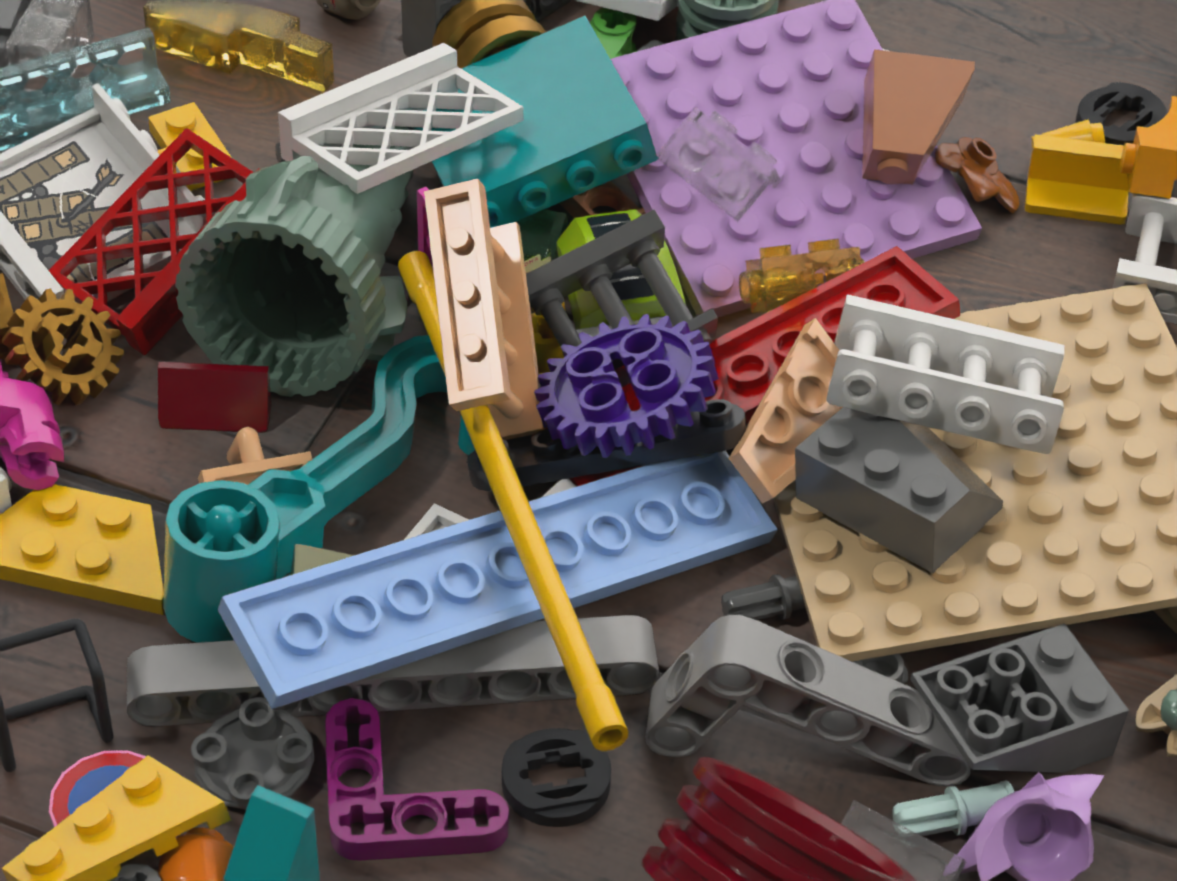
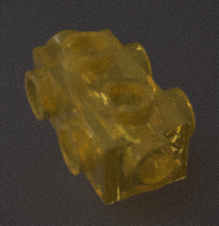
(784, 276)

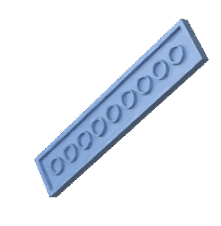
(469, 580)

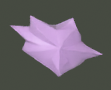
(1036, 831)

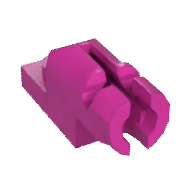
(28, 434)

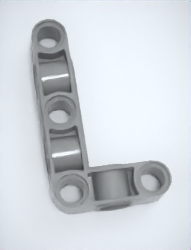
(803, 686)

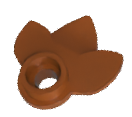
(977, 164)

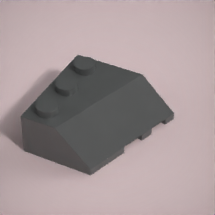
(893, 485)

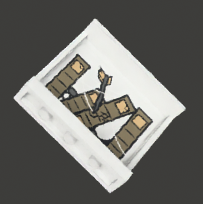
(64, 184)

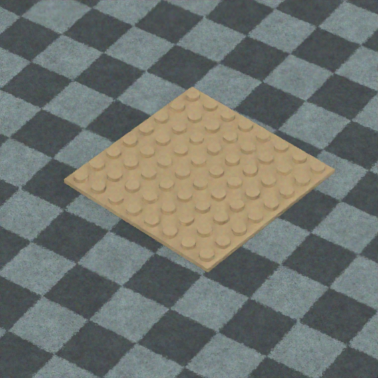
(1077, 528)

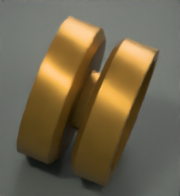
(485, 28)

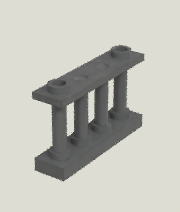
(592, 269)

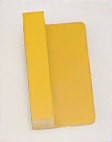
(1077, 180)

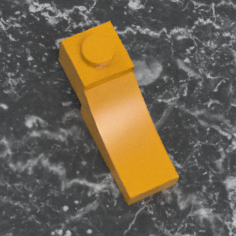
(1153, 157)

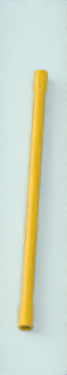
(593, 697)

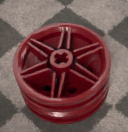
(759, 833)

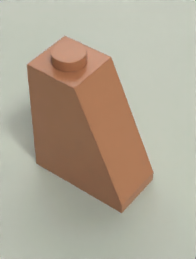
(907, 111)

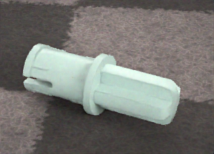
(951, 810)

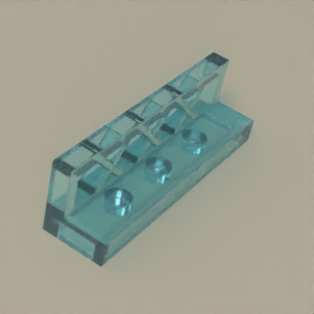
(64, 97)

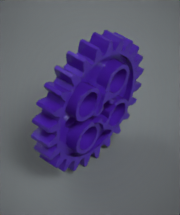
(667, 372)

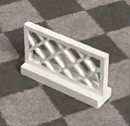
(392, 99)

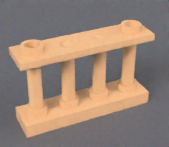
(483, 309)

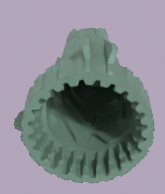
(297, 276)

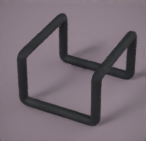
(95, 695)

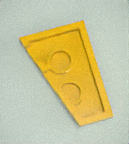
(125, 819)

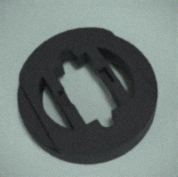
(1114, 97)
(541, 802)

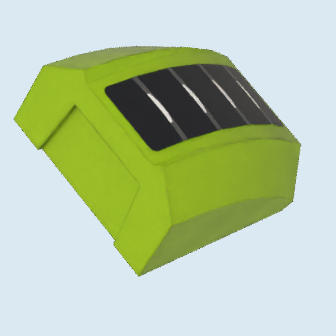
(627, 281)

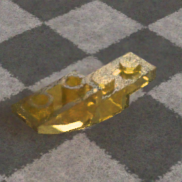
(236, 33)

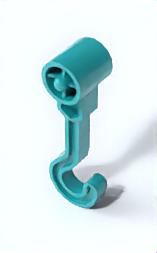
(245, 535)

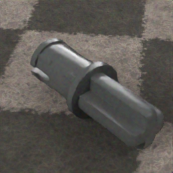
(761, 601)

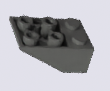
(1026, 705)

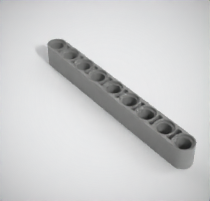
(518, 665)

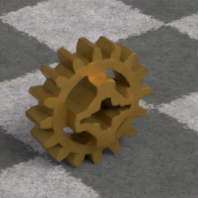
(37, 340)

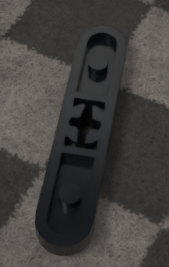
(545, 460)

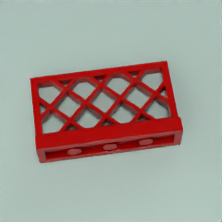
(155, 305)

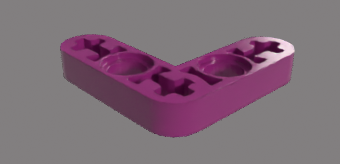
(372, 807)

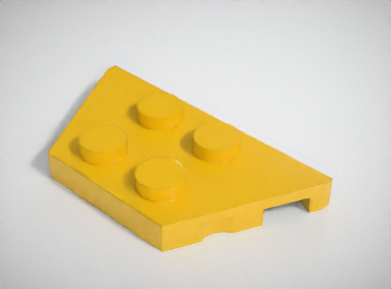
(83, 547)

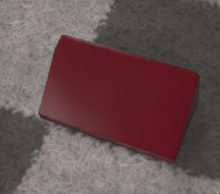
(213, 396)

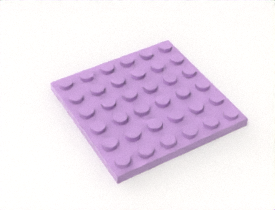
(800, 96)

